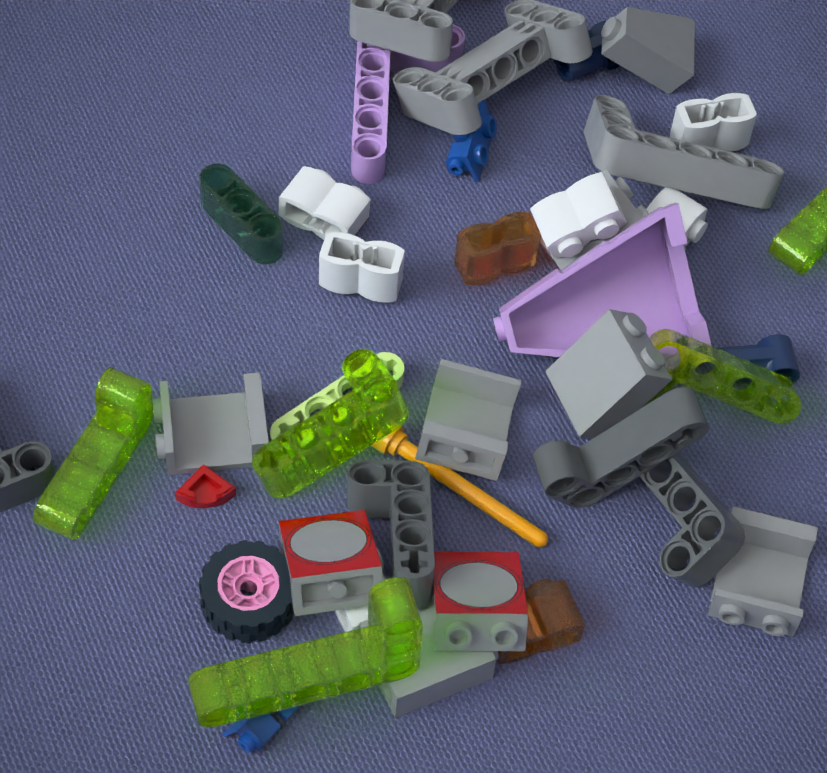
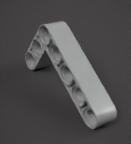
(675, 162)

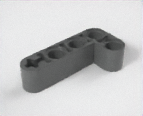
(622, 452)
(16, 482)
(403, 495)
(698, 524)

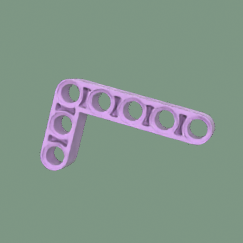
(371, 102)

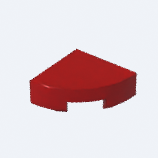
(205, 489)

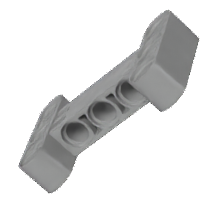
(404, 26)
(452, 94)

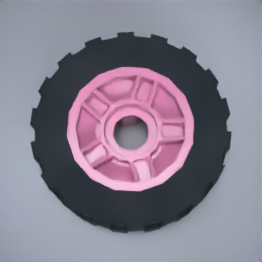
(251, 568)

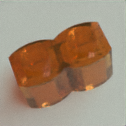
(497, 248)
(551, 620)

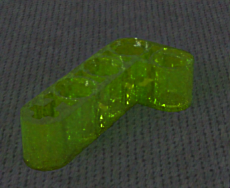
(723, 376)
(335, 432)
(98, 456)

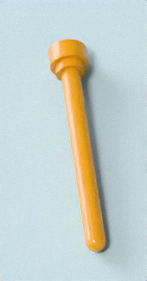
(398, 443)

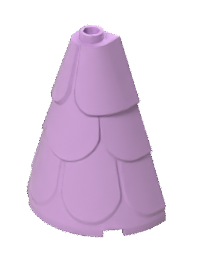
(633, 272)

